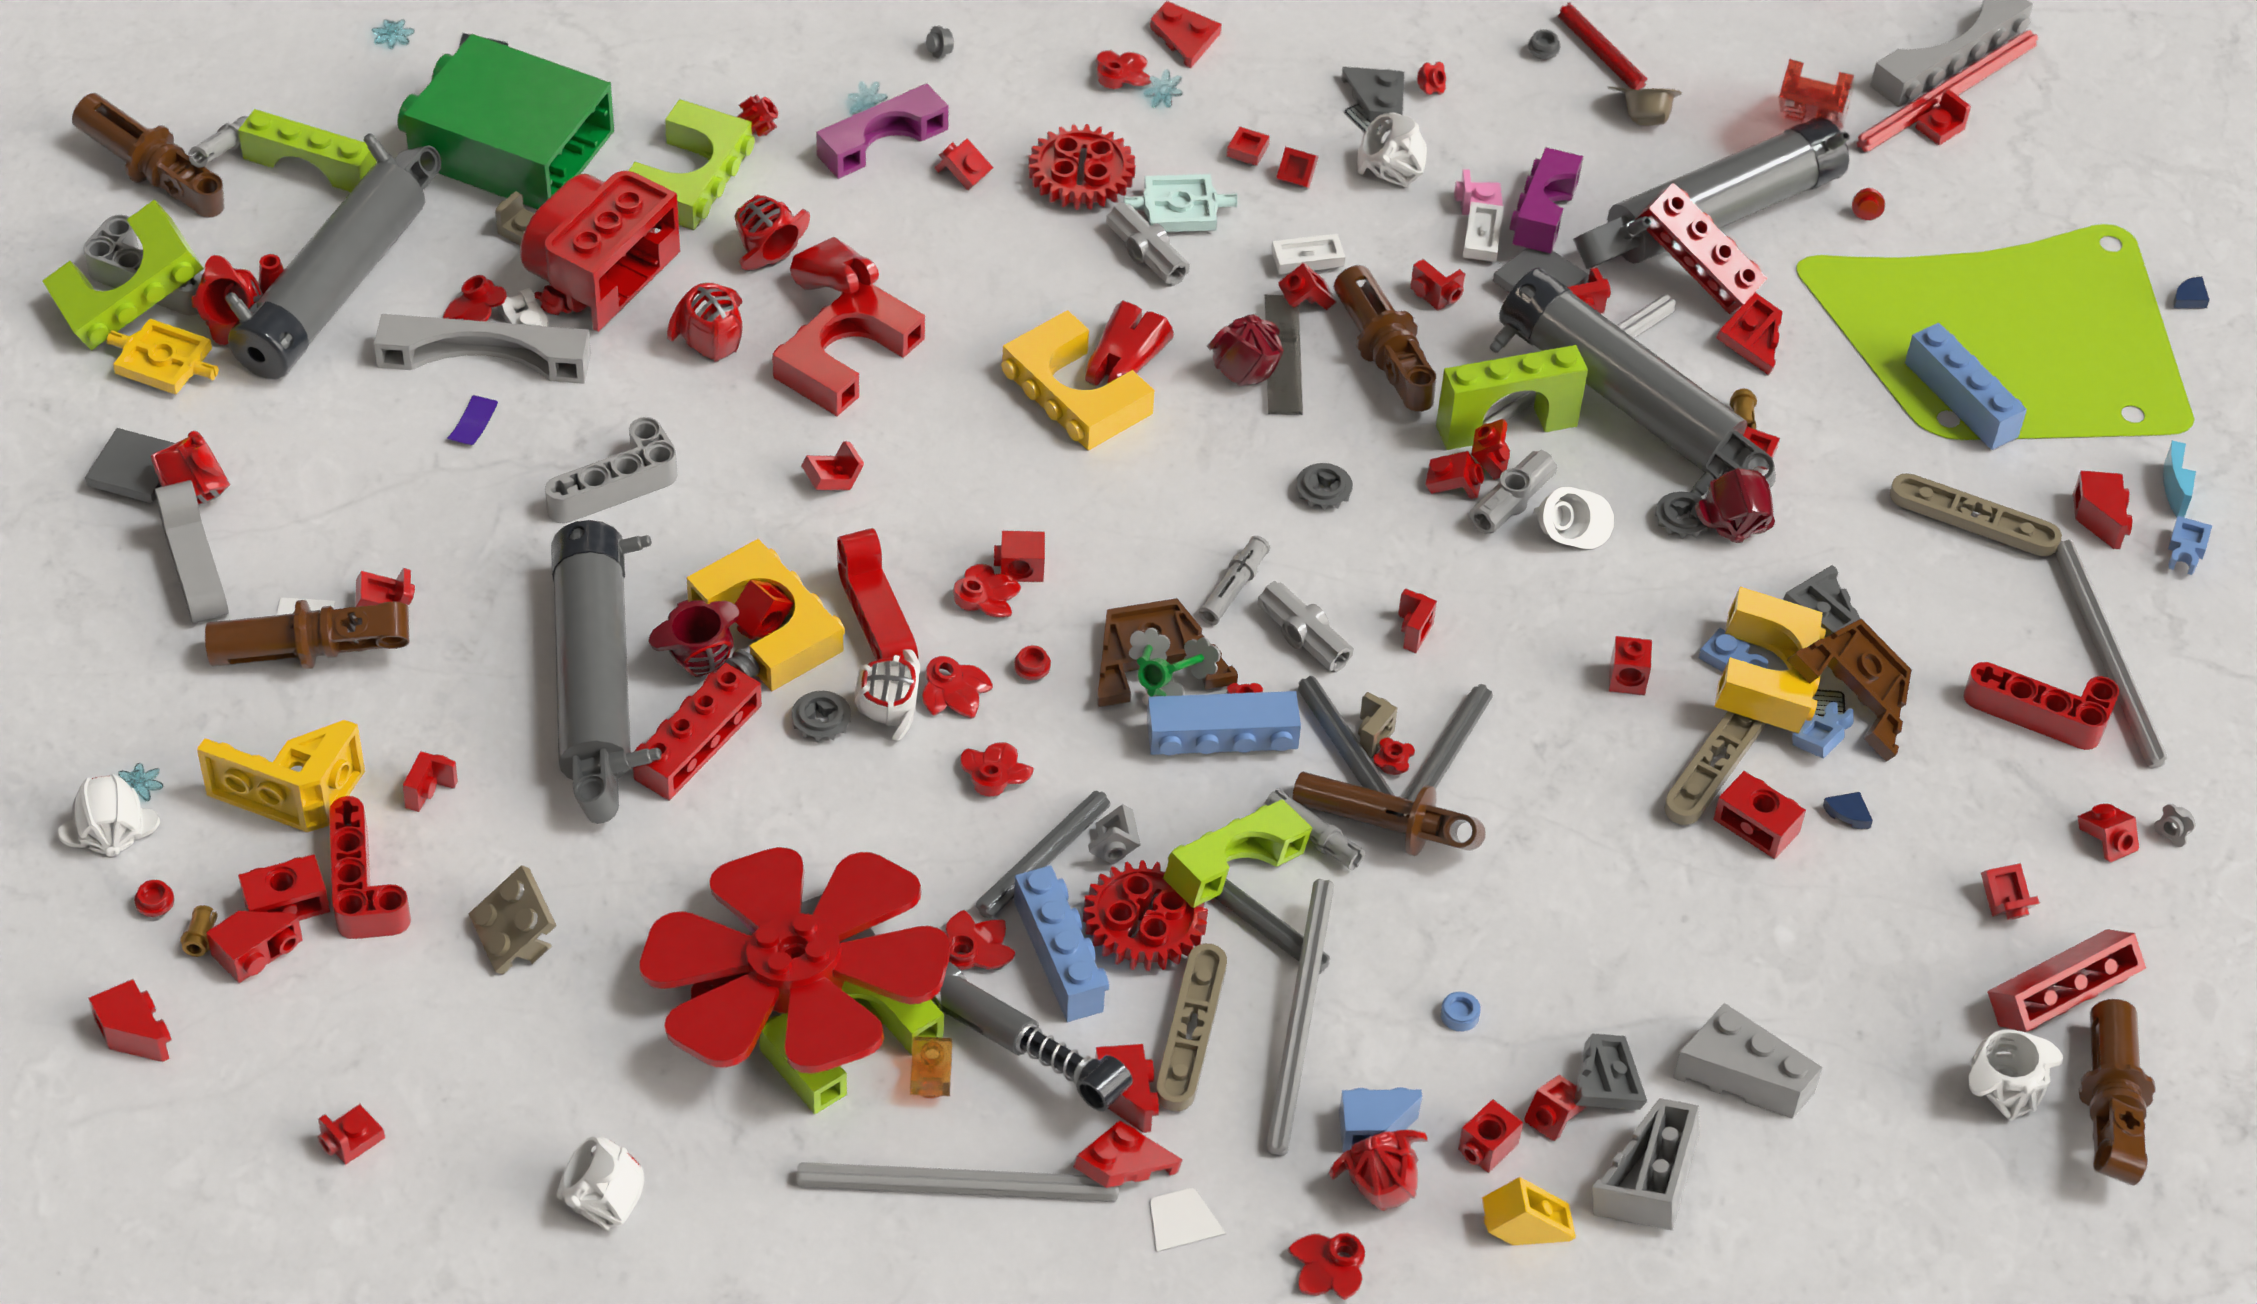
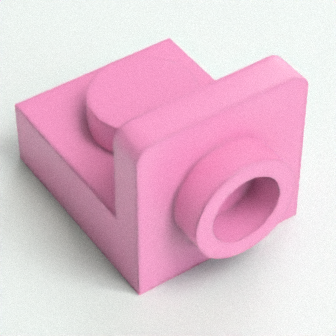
(1476, 192)

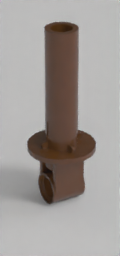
(1420, 817)

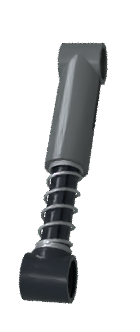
(1096, 1080)

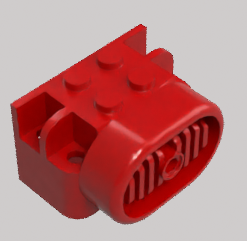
(602, 241)

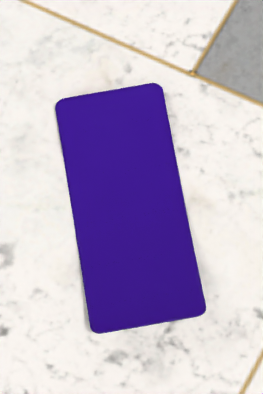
(474, 420)

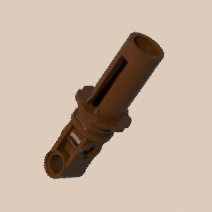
(150, 155)
(1387, 338)
(307, 634)
(2117, 1092)

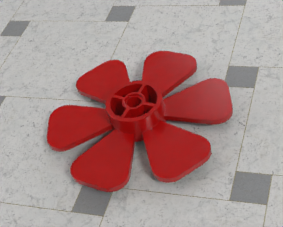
(794, 960)

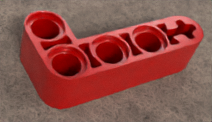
(871, 595)
(2042, 706)
(357, 906)

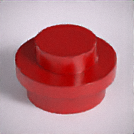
(1868, 204)
(1032, 663)
(154, 898)

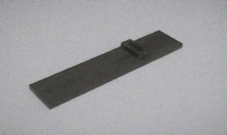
(1285, 383)

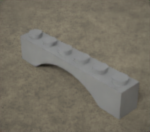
(1911, 71)
(414, 341)

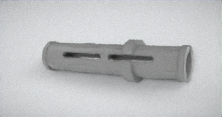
(217, 144)
(1242, 569)
(1326, 837)

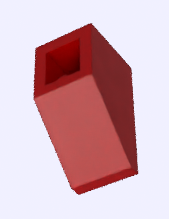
(2102, 506)
(252, 940)
(128, 1023)
(1137, 1102)

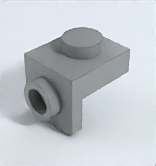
(1116, 835)

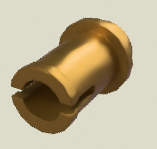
(1743, 403)
(195, 940)

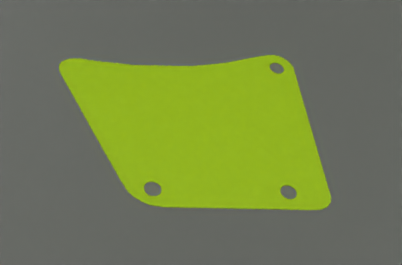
(2048, 318)

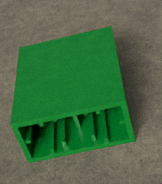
(509, 120)

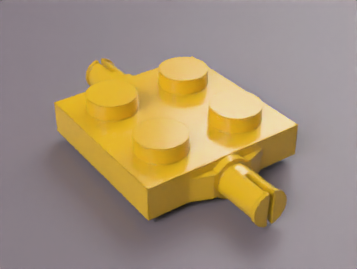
(162, 356)

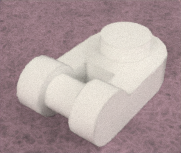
(525, 299)

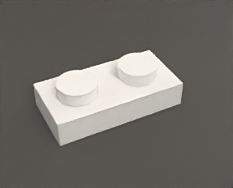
(1483, 231)
(1314, 251)

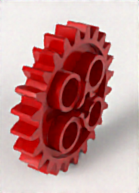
(1056, 165)
(1124, 899)

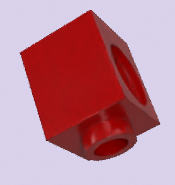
(1021, 555)
(761, 609)
(1630, 665)
(1490, 1122)

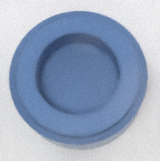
(1460, 1011)

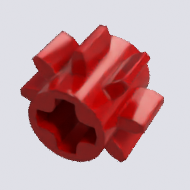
(760, 114)

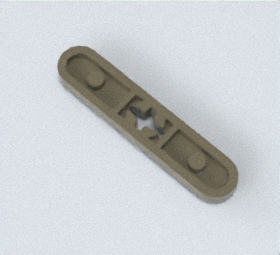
(1993, 521)
(1700, 780)
(1185, 1057)

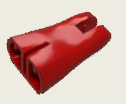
(832, 266)
(1127, 343)

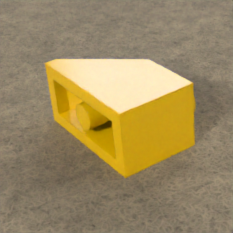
(1527, 1215)

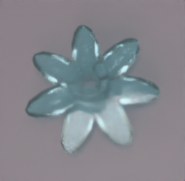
(392, 33)
(1164, 89)
(866, 98)
(142, 781)

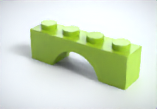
(271, 137)
(1268, 834)

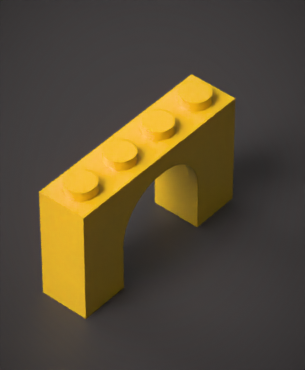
(1085, 414)
(800, 644)
(1762, 693)

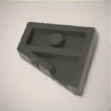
(1376, 90)
(1825, 595)
(1609, 1075)

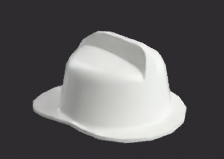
(1576, 517)

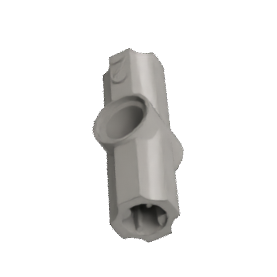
(1147, 243)
(1513, 491)
(1305, 626)

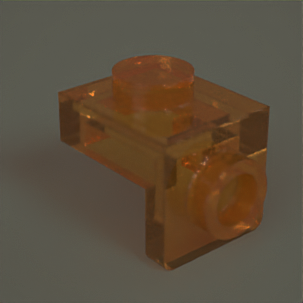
(931, 1066)

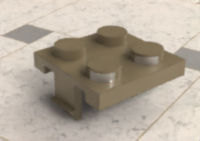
(513, 920)

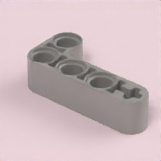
(115, 257)
(617, 479)
(191, 551)

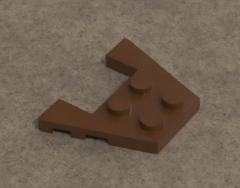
(1169, 619)
(1870, 671)

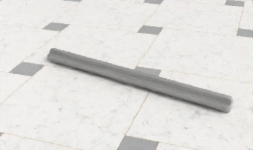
(1633, 326)
(2110, 654)
(1300, 1018)
(952, 1181)

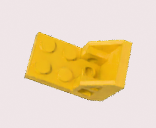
(300, 799)

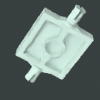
(1181, 202)

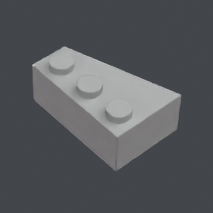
(1748, 1062)
(1652, 1169)

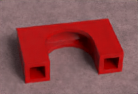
(865, 314)

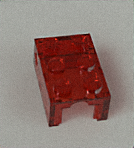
(1812, 98)

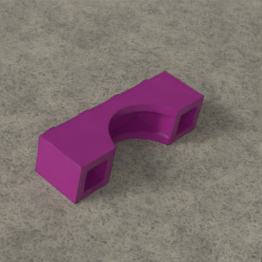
(913, 114)
(1537, 217)

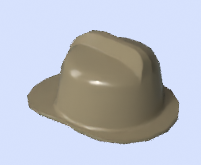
(1650, 105)

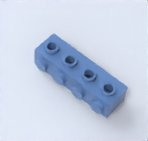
(1965, 386)
(1223, 723)
(1060, 943)

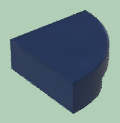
(2191, 294)
(1849, 809)

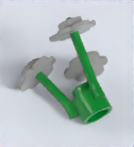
(1157, 673)

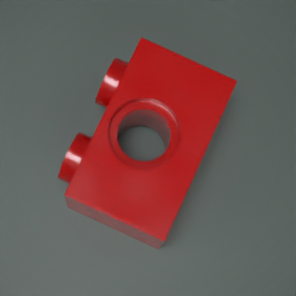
(1759, 814)
(286, 888)

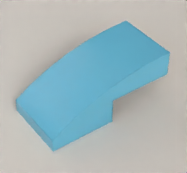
(2177, 480)

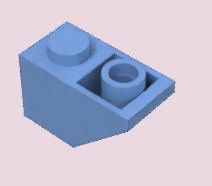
(1376, 1111)

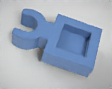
(2188, 542)
(1723, 646)
(1824, 732)

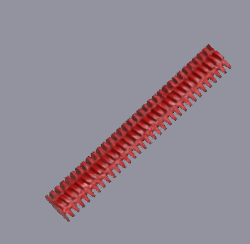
(1602, 47)

